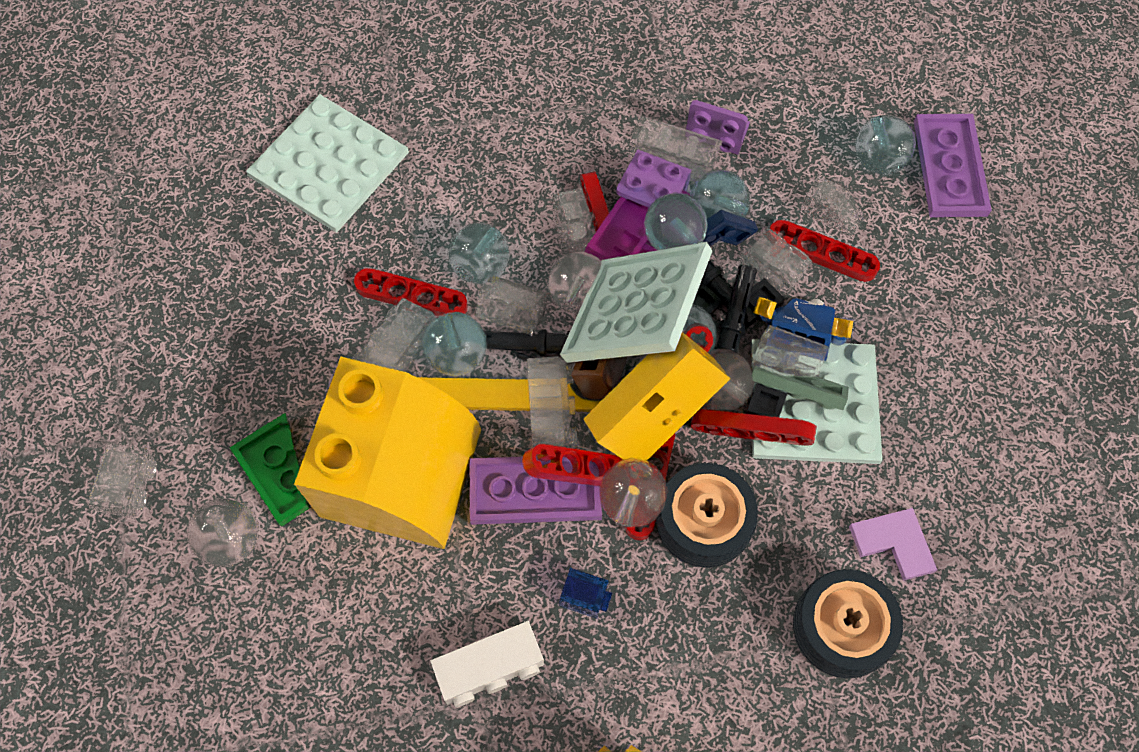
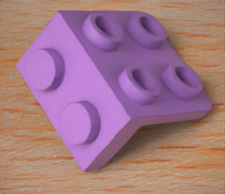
(718, 124)
(652, 177)

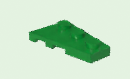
(272, 467)

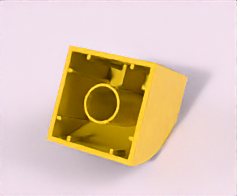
(388, 454)

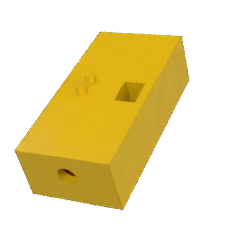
(656, 400)

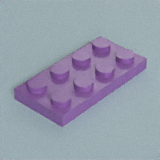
(952, 165)
(508, 494)

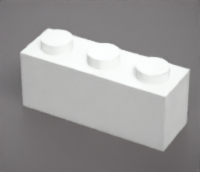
(488, 664)

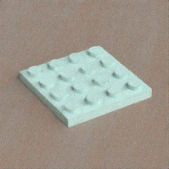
(327, 162)
(638, 305)
(840, 435)

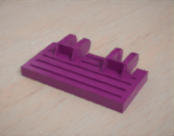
(622, 232)

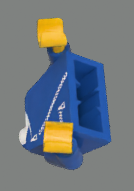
(806, 319)

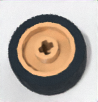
(714, 492)
(872, 619)

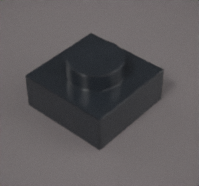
(767, 291)
(707, 299)
(766, 401)

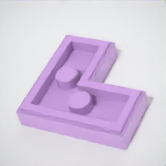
(897, 533)

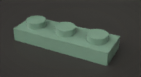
(824, 392)

